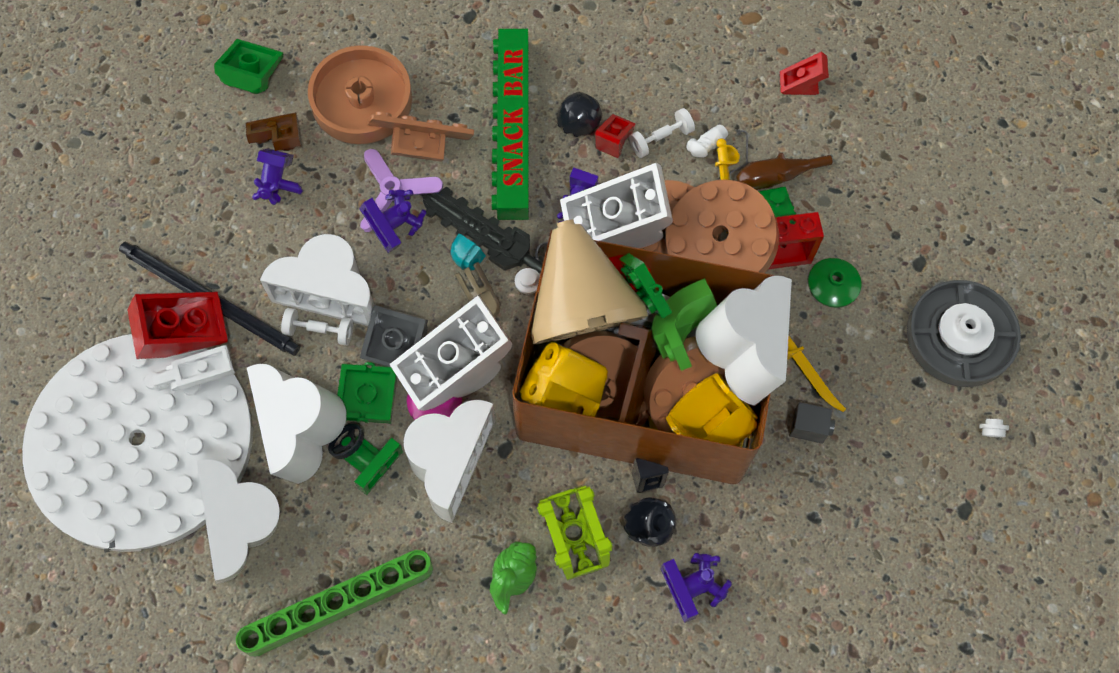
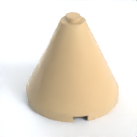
(581, 289)

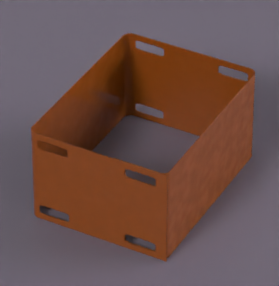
(627, 441)

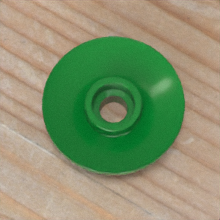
(829, 291)

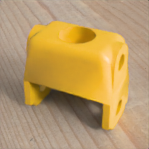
(565, 381)
(713, 413)

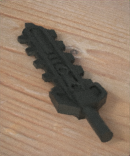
(506, 246)

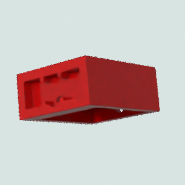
(798, 239)

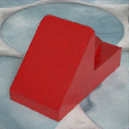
(804, 76)
(612, 135)

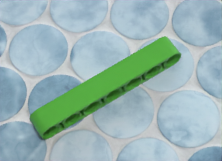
(321, 603)

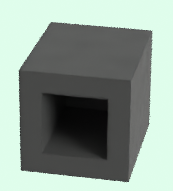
(812, 423)

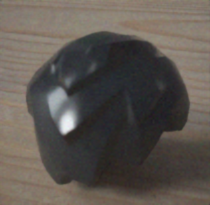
(579, 114)
(650, 522)

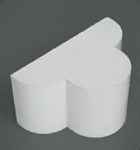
(623, 210)
(321, 281)
(750, 338)
(453, 357)
(294, 421)
(446, 452)
(234, 516)

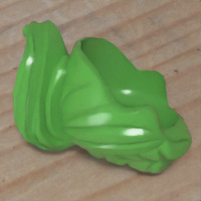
(512, 573)

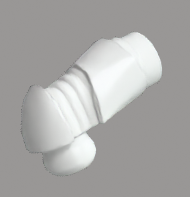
(706, 142)

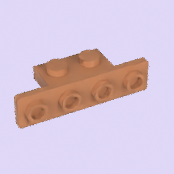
(419, 138)

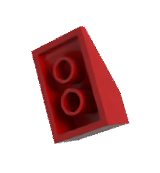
(175, 323)

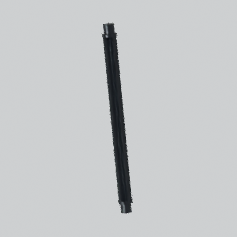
(228, 309)

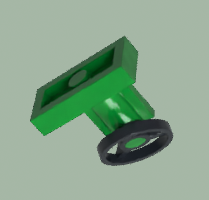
(365, 457)

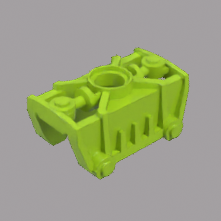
(588, 523)

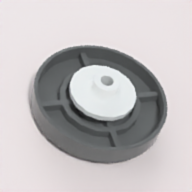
(963, 333)

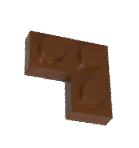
(281, 129)

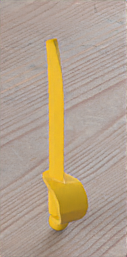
(727, 157)
(812, 375)

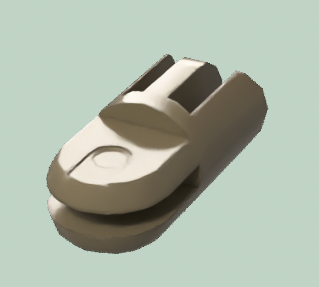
(485, 292)

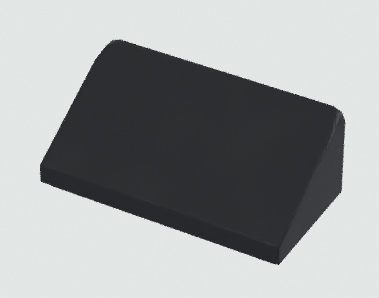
(648, 475)

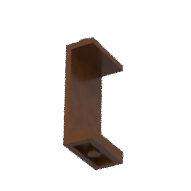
(641, 367)

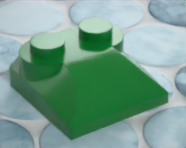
(247, 66)

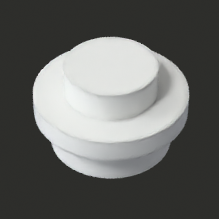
(527, 280)
(994, 428)

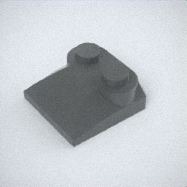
(391, 334)

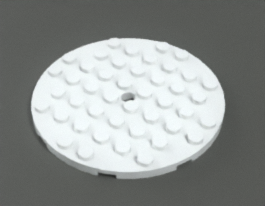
(102, 485)

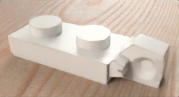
(195, 370)

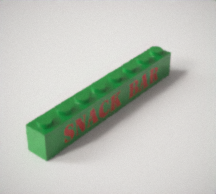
(512, 125)

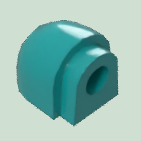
(466, 253)

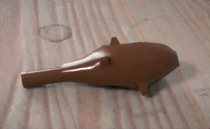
(778, 170)

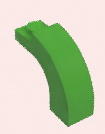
(688, 309)

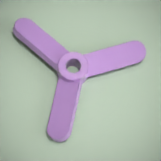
(387, 180)

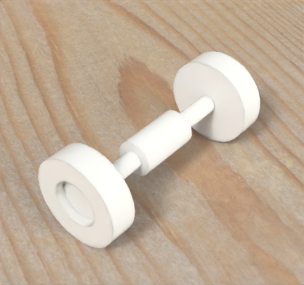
(683, 121)
(290, 322)

